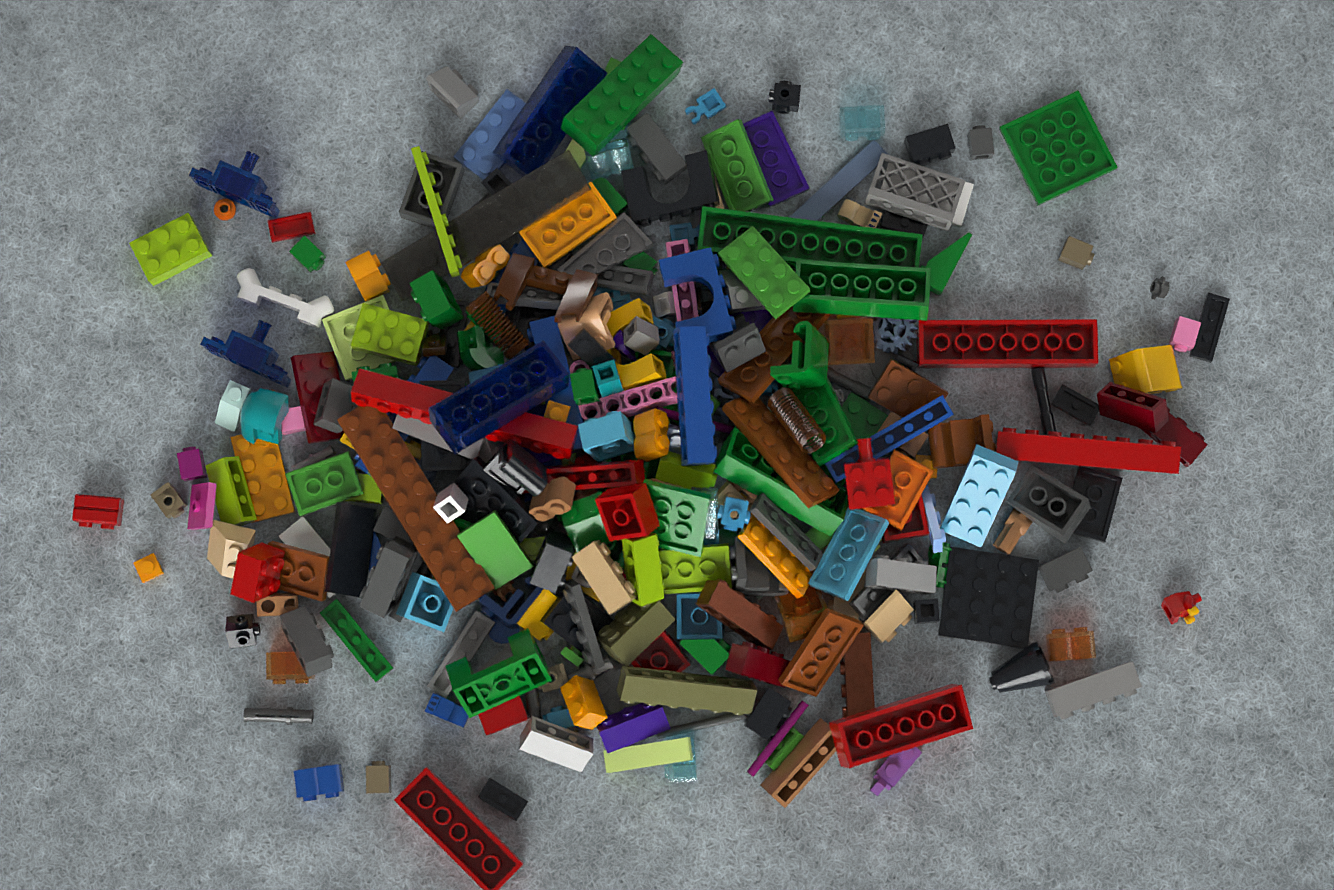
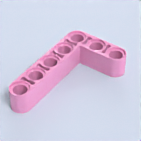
(624, 398)

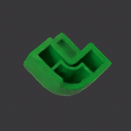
(477, 350)

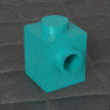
(607, 378)

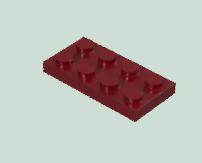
(310, 375)

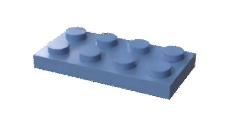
(478, 148)

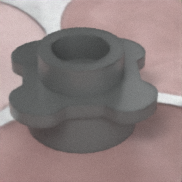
(1159, 288)

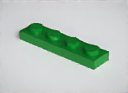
(356, 640)

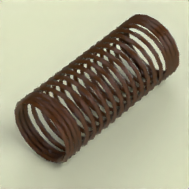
(521, 342)
(802, 425)

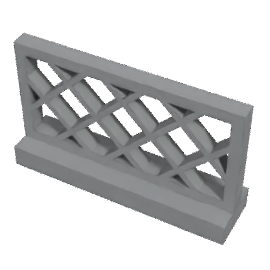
(914, 208)

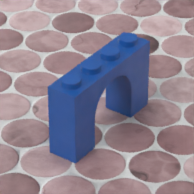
(701, 268)

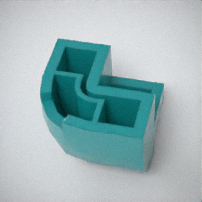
(263, 416)

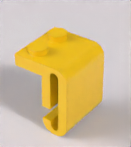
(1147, 370)

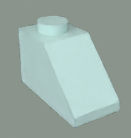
(231, 405)

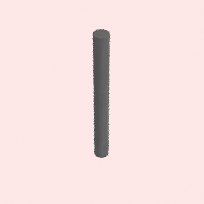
(701, 724)

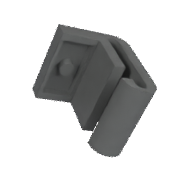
(740, 346)
(751, 575)

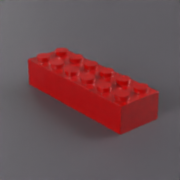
(900, 725)
(458, 831)

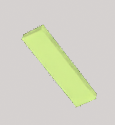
(648, 755)

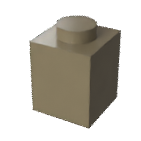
(1076, 253)
(378, 777)

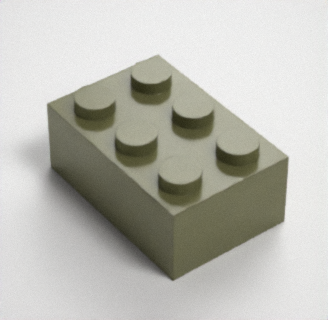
(634, 630)

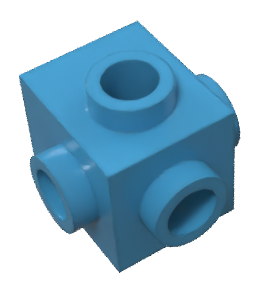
(664, 326)
(733, 504)

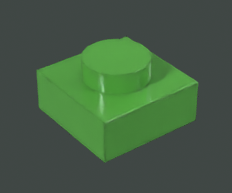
(573, 655)

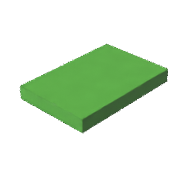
(324, 483)
(495, 549)

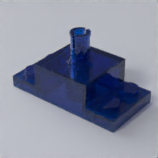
(238, 184)
(250, 353)

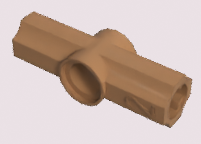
(1014, 528)

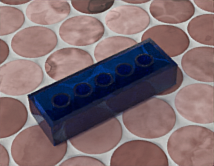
(537, 127)
(498, 397)

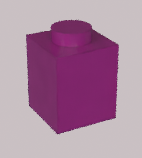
(191, 464)

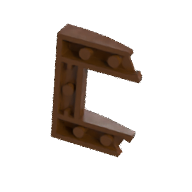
(576, 288)

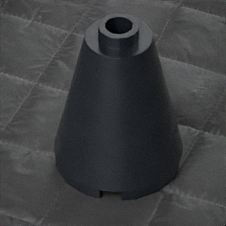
(1022, 671)

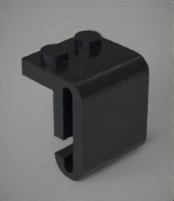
(517, 469)

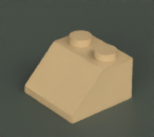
(225, 543)
(888, 617)

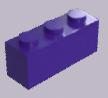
(632, 726)

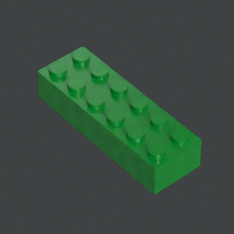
(621, 95)
(864, 290)
(749, 470)

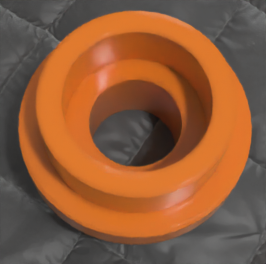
(226, 215)

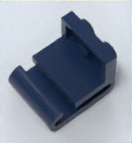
(492, 609)

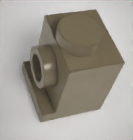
(169, 491)
(560, 678)

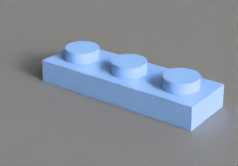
(936, 535)

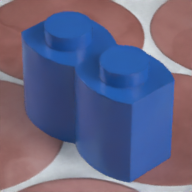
(319, 781)

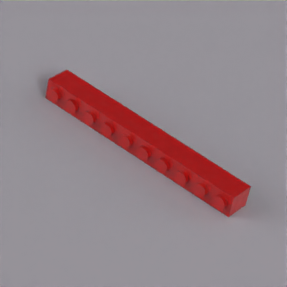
(414, 401)

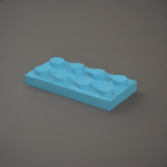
(848, 553)

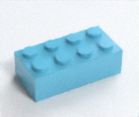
(979, 495)

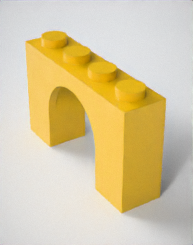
(648, 368)

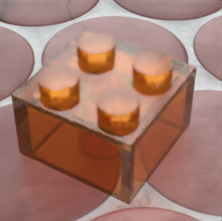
(850, 341)
(800, 614)

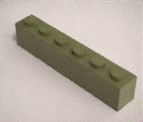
(686, 690)

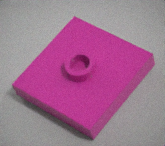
(201, 506)

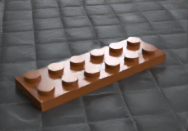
(777, 336)
(780, 451)

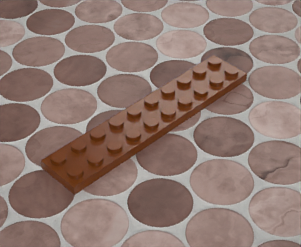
(412, 503)

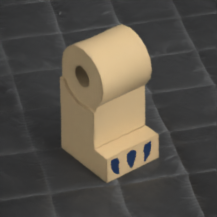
(858, 215)

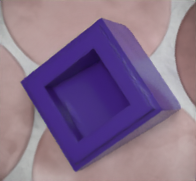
(623, 349)

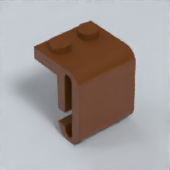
(954, 441)

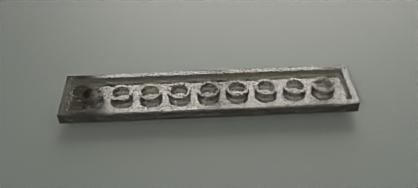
(491, 221)

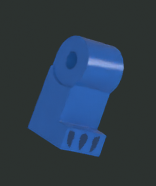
(447, 710)

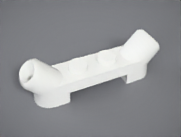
(309, 313)

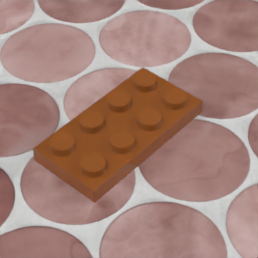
(821, 652)

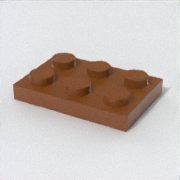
(903, 389)
(303, 572)

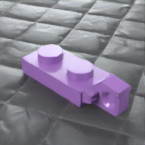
(893, 769)

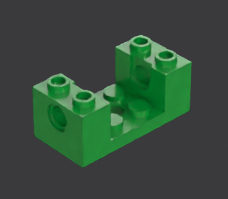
(521, 672)

